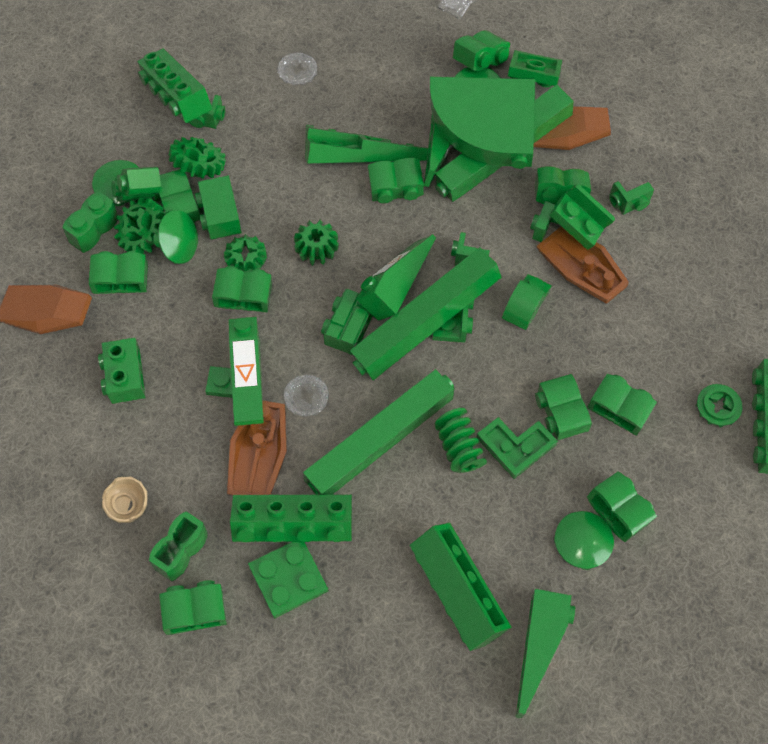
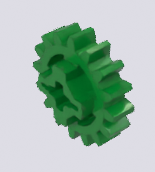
(197, 157)
(139, 225)

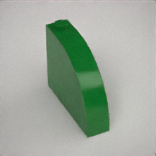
(486, 117)

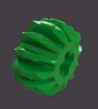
(309, 249)

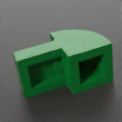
(526, 301)

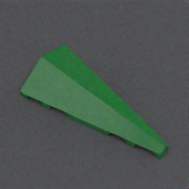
(344, 147)

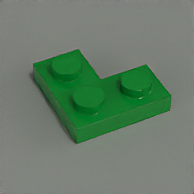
(515, 452)

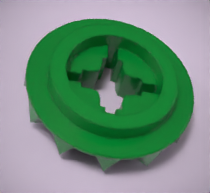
(255, 258)
(731, 403)

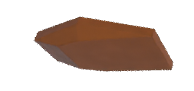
(582, 127)
(587, 269)
(44, 307)
(258, 453)

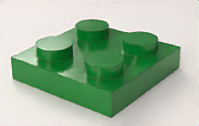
(532, 66)
(288, 578)

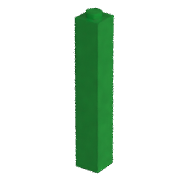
(466, 173)
(425, 314)
(379, 434)

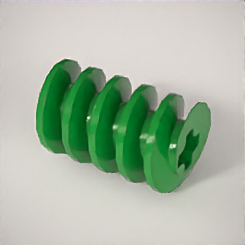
(457, 441)

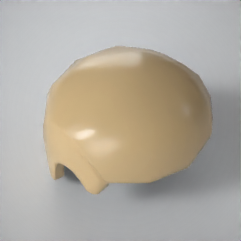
(118, 497)

